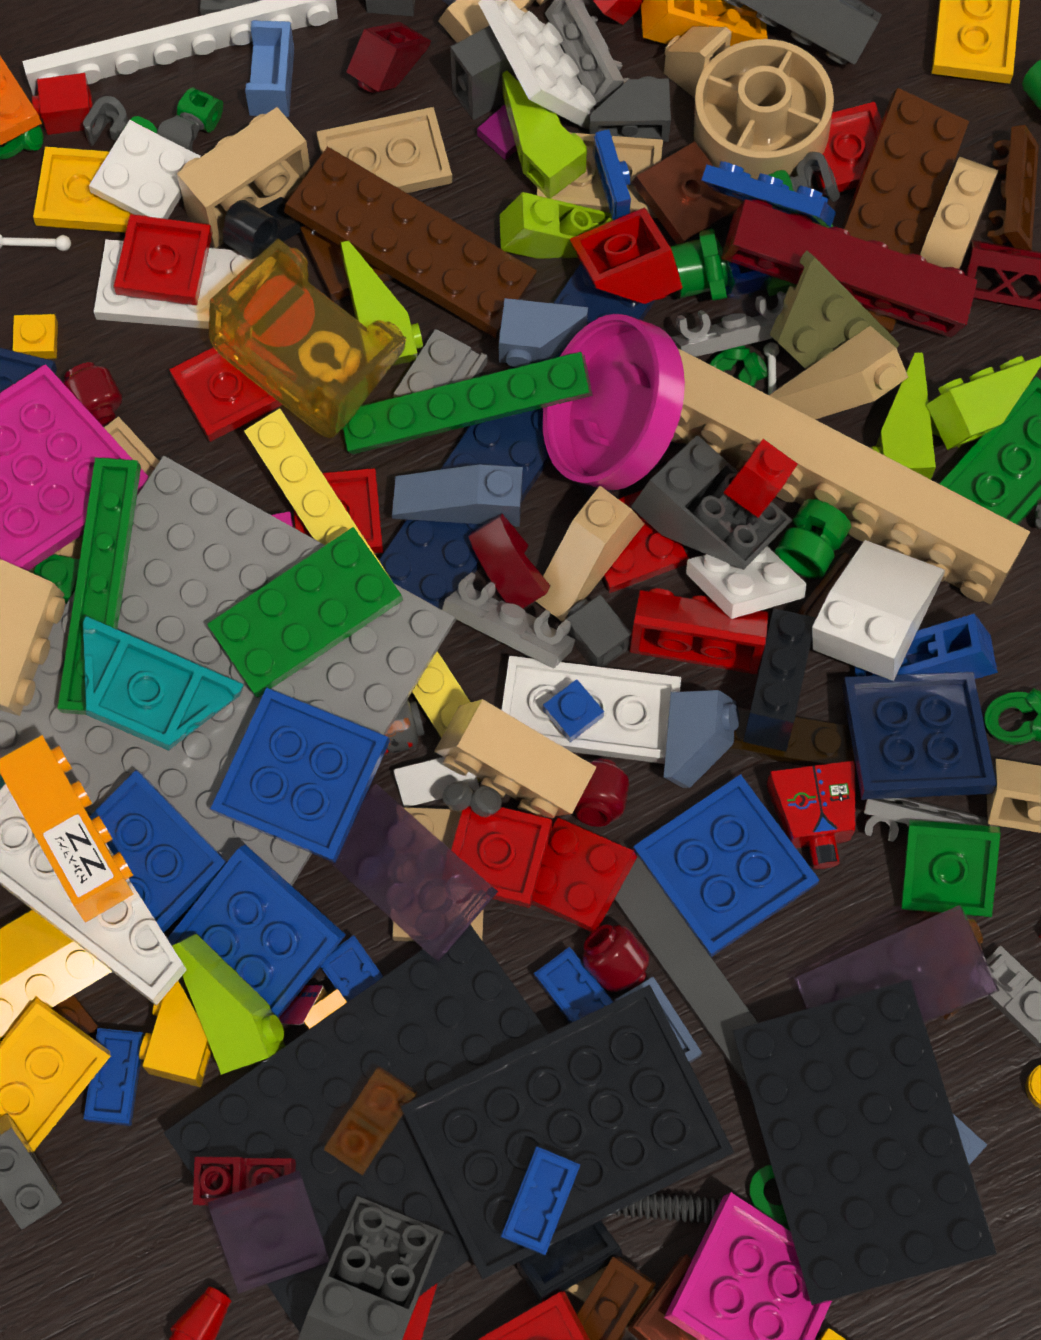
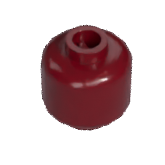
(95, 390)
(604, 795)
(615, 958)

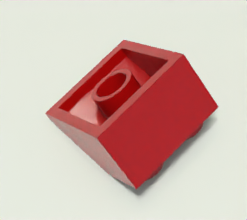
(629, 258)

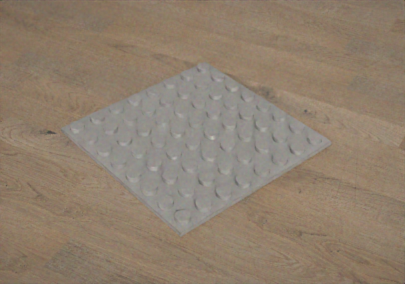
(188, 563)

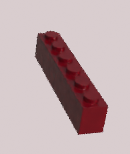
(874, 274)

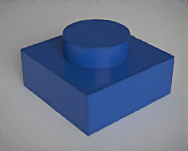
(573, 710)

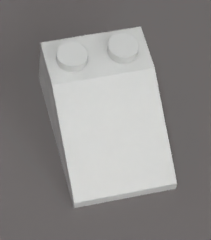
(876, 609)

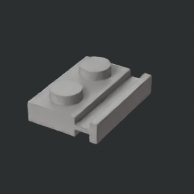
(440, 364)

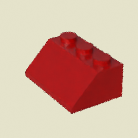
(697, 632)

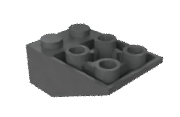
(690, 507)
(372, 1276)

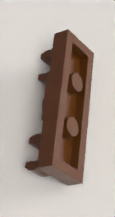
(1017, 189)

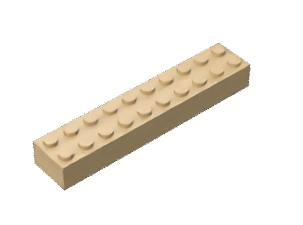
(873, 491)

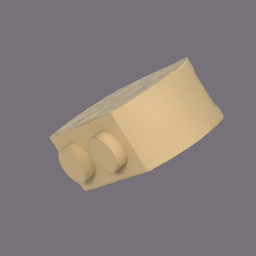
(958, 213)

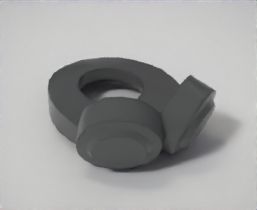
(483, 801)

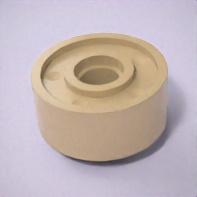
(763, 107)

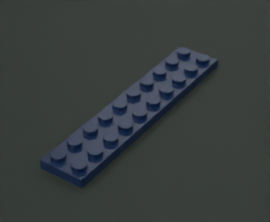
(436, 555)

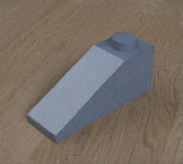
(460, 494)

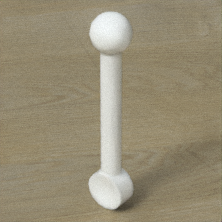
(61, 242)
(771, 350)

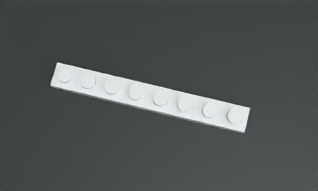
(175, 40)

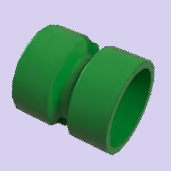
(814, 537)

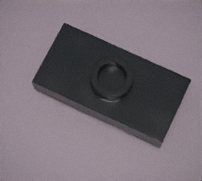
(569, 1261)

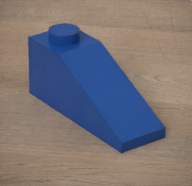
(949, 648)

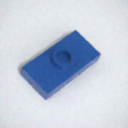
(613, 174)
(350, 969)
(571, 986)
(114, 1087)
(540, 1201)

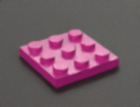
(745, 1282)

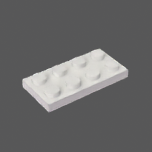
(220, 269)
(632, 701)

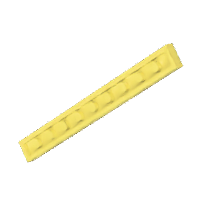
(328, 519)

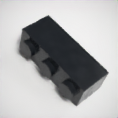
(779, 680)

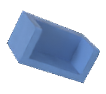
(270, 67)

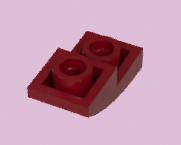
(504, 561)
(227, 1175)

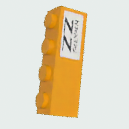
(64, 829)

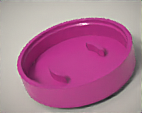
(633, 407)

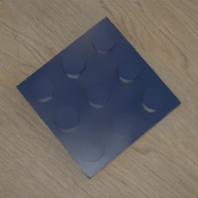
(918, 736)

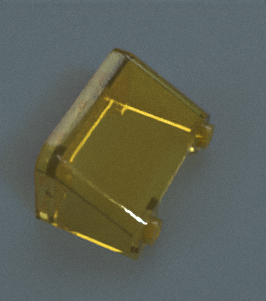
(300, 340)

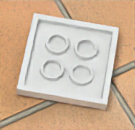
(539, 61)

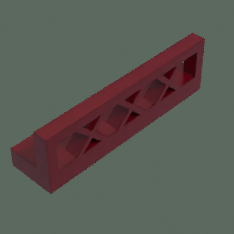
(1008, 259)

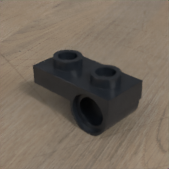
(255, 229)

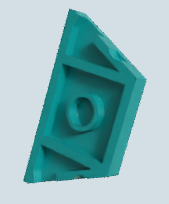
(149, 688)

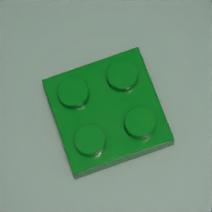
(950, 867)

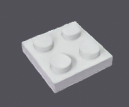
(142, 173)
(742, 592)

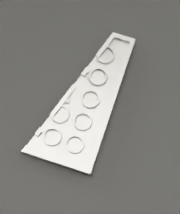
(120, 938)

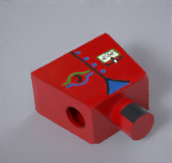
(816, 808)

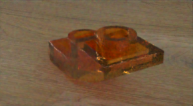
(370, 1121)

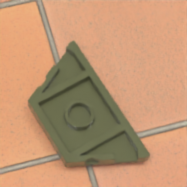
(820, 316)

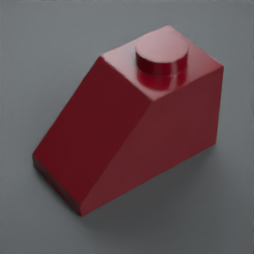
(386, 56)

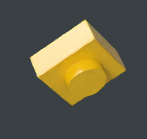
(36, 335)

